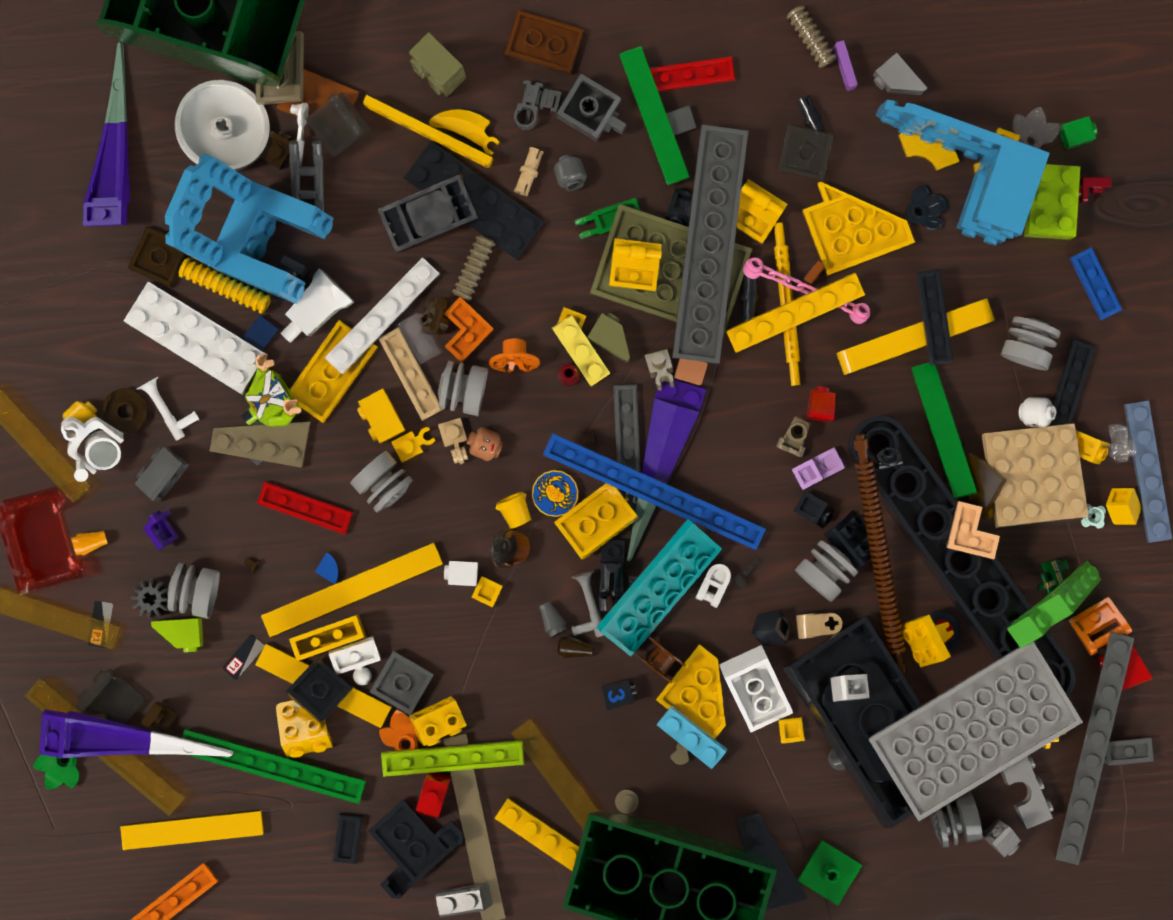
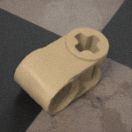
(813, 624)

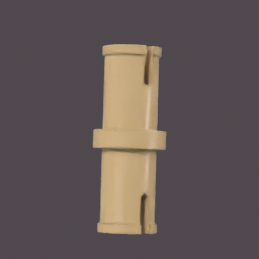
(528, 171)

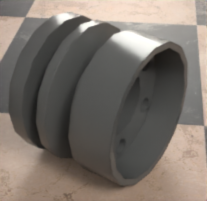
(957, 819)

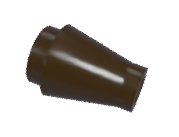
(572, 647)

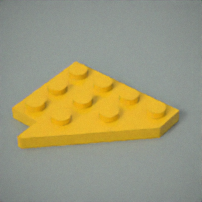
(852, 230)

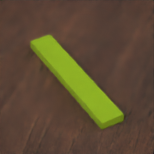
(452, 758)

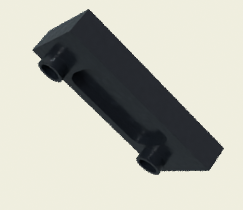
(851, 722)

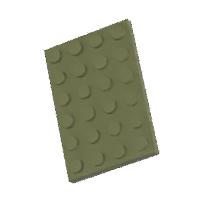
(664, 302)

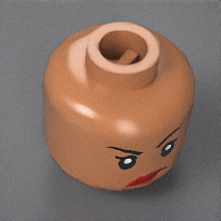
(485, 444)

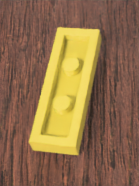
(580, 350)

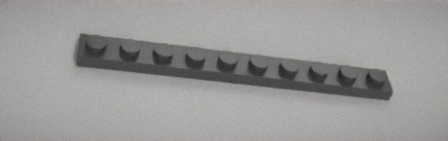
(1094, 748)

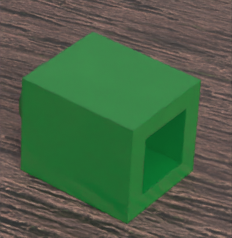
(1078, 132)

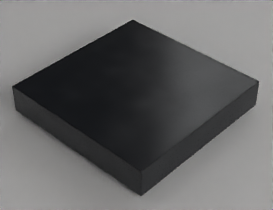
(319, 690)

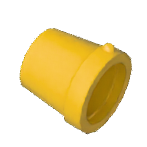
(514, 509)

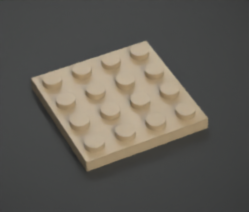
(1040, 475)

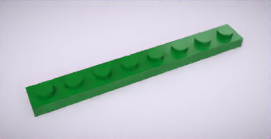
(282, 768)

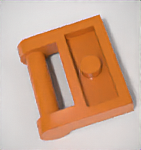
(1096, 619)

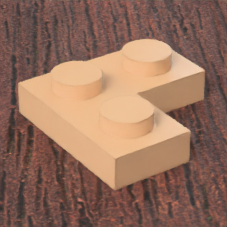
(965, 536)

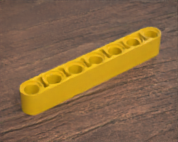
(911, 338)

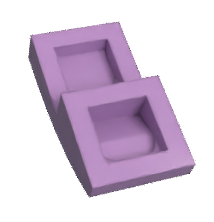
(819, 468)

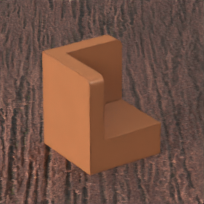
(690, 371)

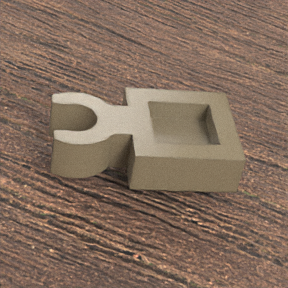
(660, 367)

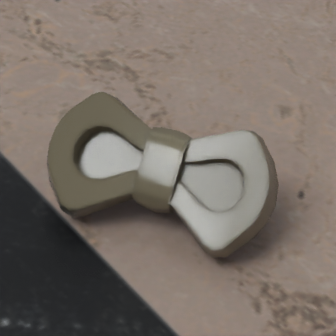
(680, 756)

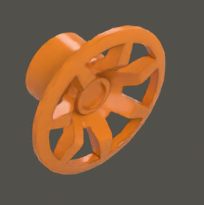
(514, 354)

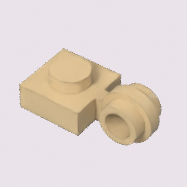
(453, 434)

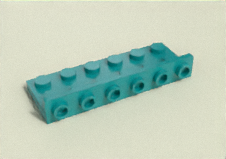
(659, 588)

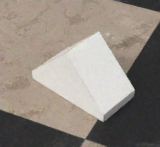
(849, 687)

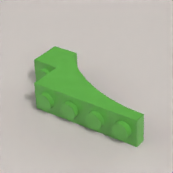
(1055, 606)

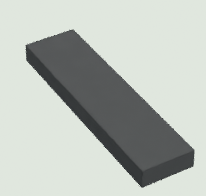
(627, 425)

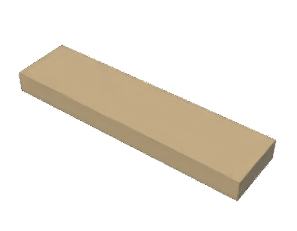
(410, 373)

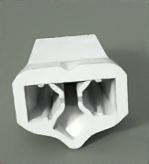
(316, 306)

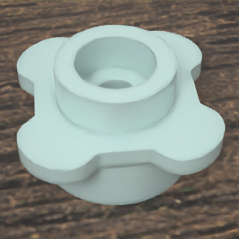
(1098, 521)

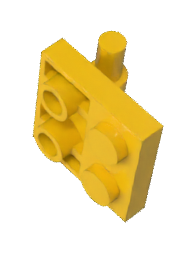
(758, 211)
(635, 264)

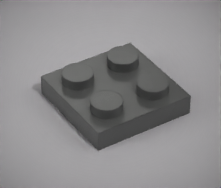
(401, 682)

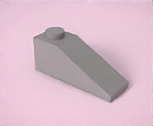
(1001, 837)

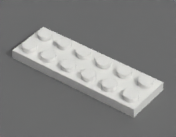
(194, 337)

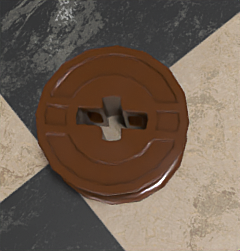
(660, 660)

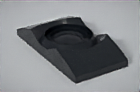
(428, 213)

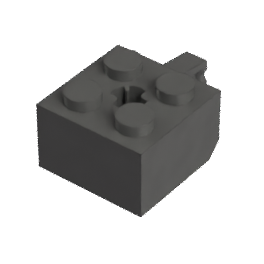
(604, 106)

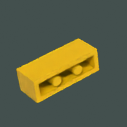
(327, 637)

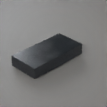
(347, 838)

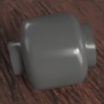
(570, 172)

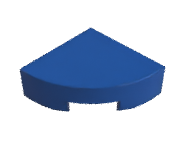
(328, 568)

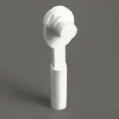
(301, 111)

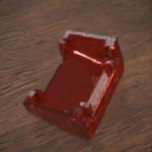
(37, 541)

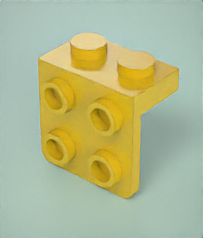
(300, 731)

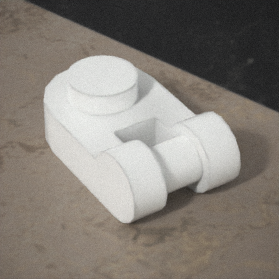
(717, 576)

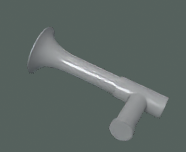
(585, 582)

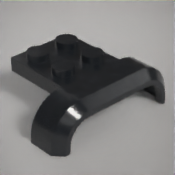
(412, 846)

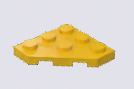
(697, 692)

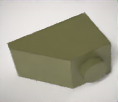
(610, 336)

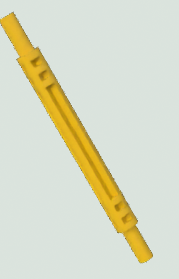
(786, 295)

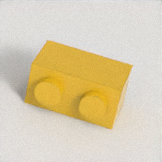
(381, 416)

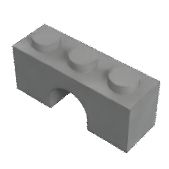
(1034, 807)

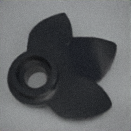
(929, 207)

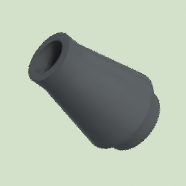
(553, 621)

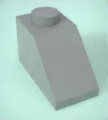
(898, 78)

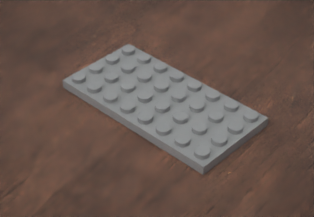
(975, 730)

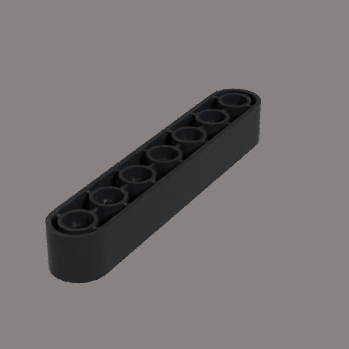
(981, 573)

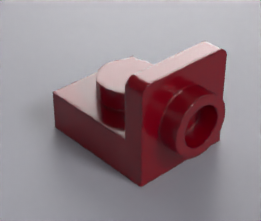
(1095, 185)

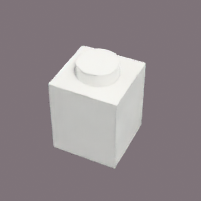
(461, 573)

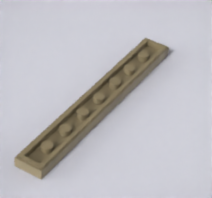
(476, 832)

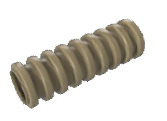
(811, 36)
(473, 267)

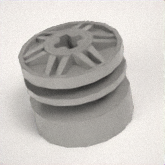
(1030, 343)
(462, 388)
(381, 481)
(826, 570)
(189, 589)

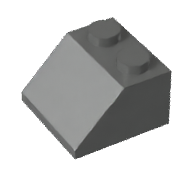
(161, 473)

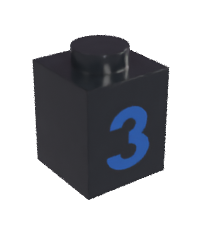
(618, 693)

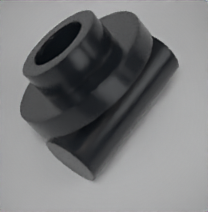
(889, 458)

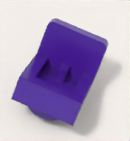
(160, 530)

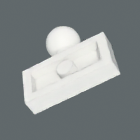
(356, 657)

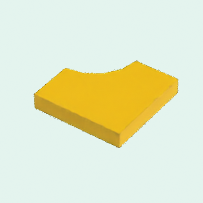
(932, 152)

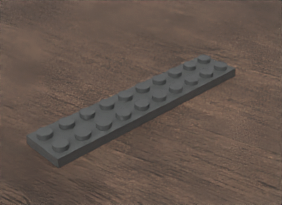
(710, 244)

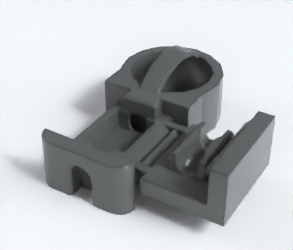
(537, 99)

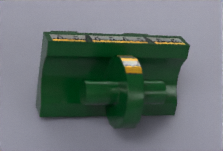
(1052, 574)

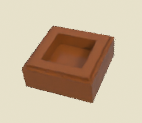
(813, 273)

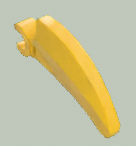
(465, 124)

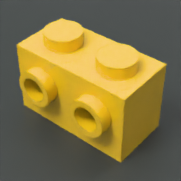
(437, 721)

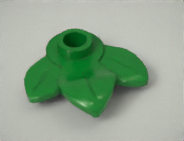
(57, 771)

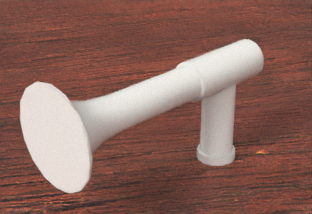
(174, 426)

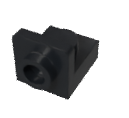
(680, 207)
(814, 510)

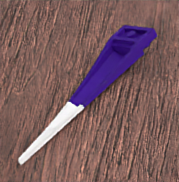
(84, 735)

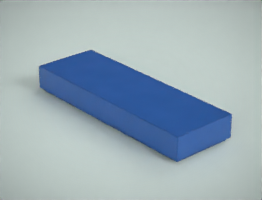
(1095, 283)

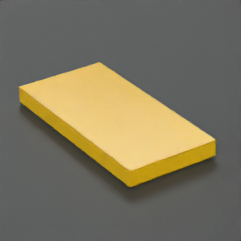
(320, 384)

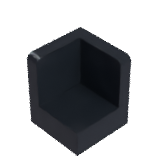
(771, 628)

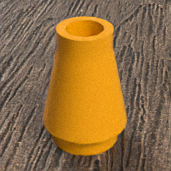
(88, 542)

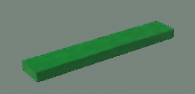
(654, 116)
(943, 430)

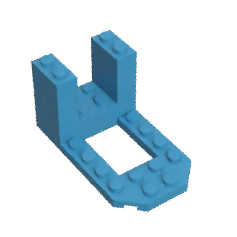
(1006, 172)
(245, 229)

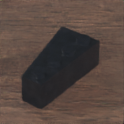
(759, 841)

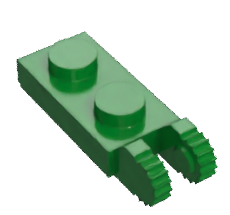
(604, 218)

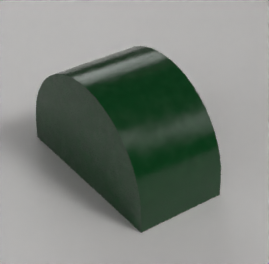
(664, 873)

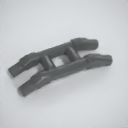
(316, 171)

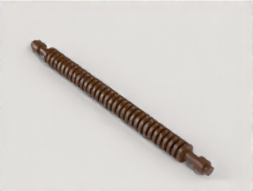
(879, 552)

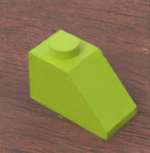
(181, 632)

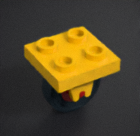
(932, 637)

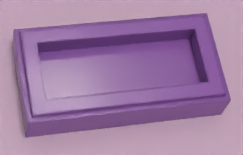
(845, 66)

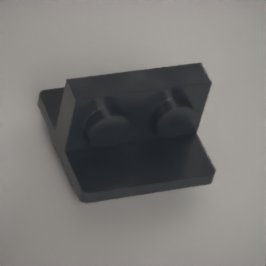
(851, 539)

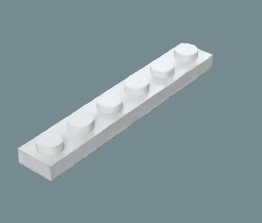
(382, 316)

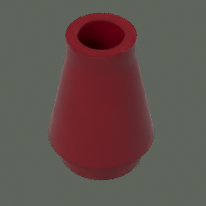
(565, 380)

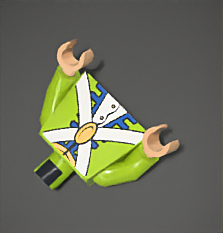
(269, 397)

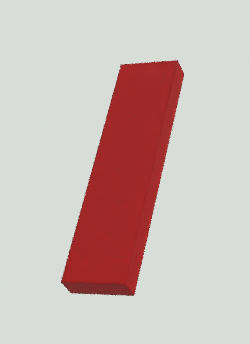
(693, 74)
(305, 508)

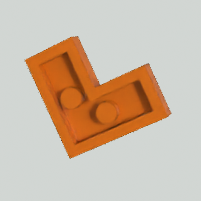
(472, 329)

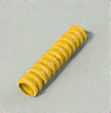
(224, 285)

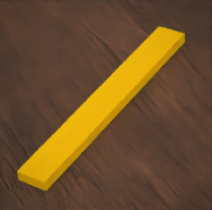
(352, 589)

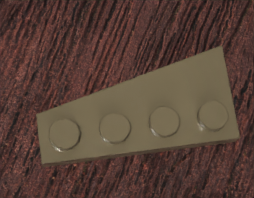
(265, 443)

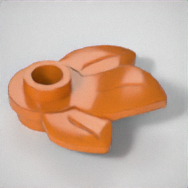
(399, 730)

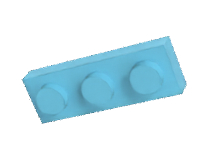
(692, 737)

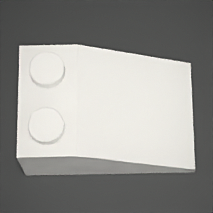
(756, 688)

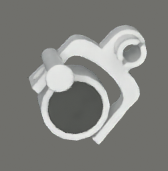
(101, 447)

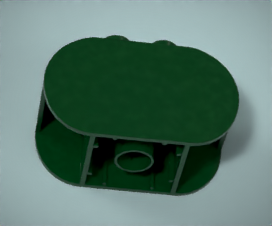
(222, 36)

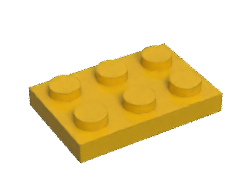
(596, 520)

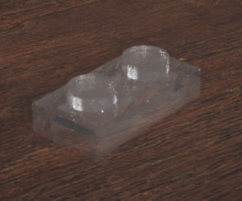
(420, 343)

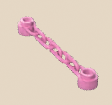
(754, 267)

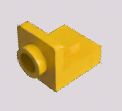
(1091, 448)

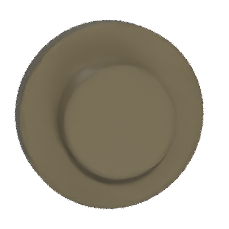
(626, 801)

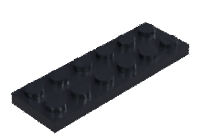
(499, 215)

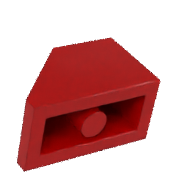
(821, 405)

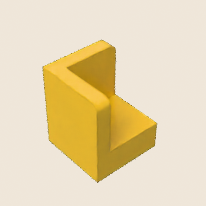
(1123, 506)

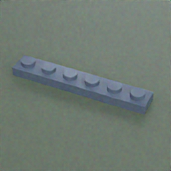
(1148, 472)

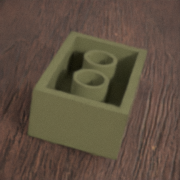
(437, 65)

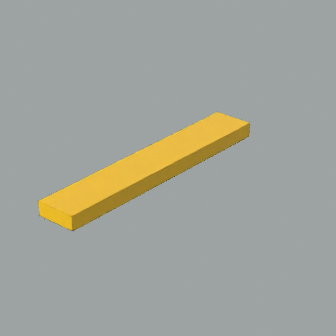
(428, 132)
(355, 702)
(192, 830)

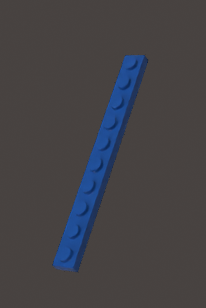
(653, 491)

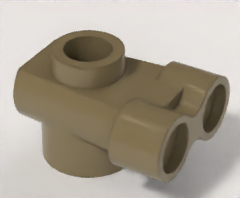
(792, 441)

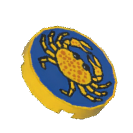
(555, 493)

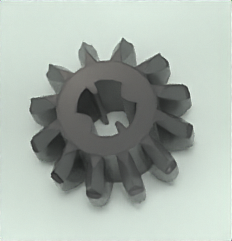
(152, 589)

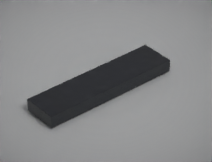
(934, 317)
(1071, 381)

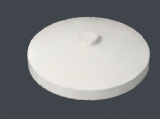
(222, 122)

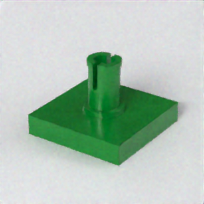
(829, 872)

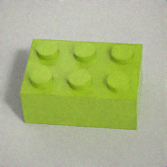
(1055, 204)

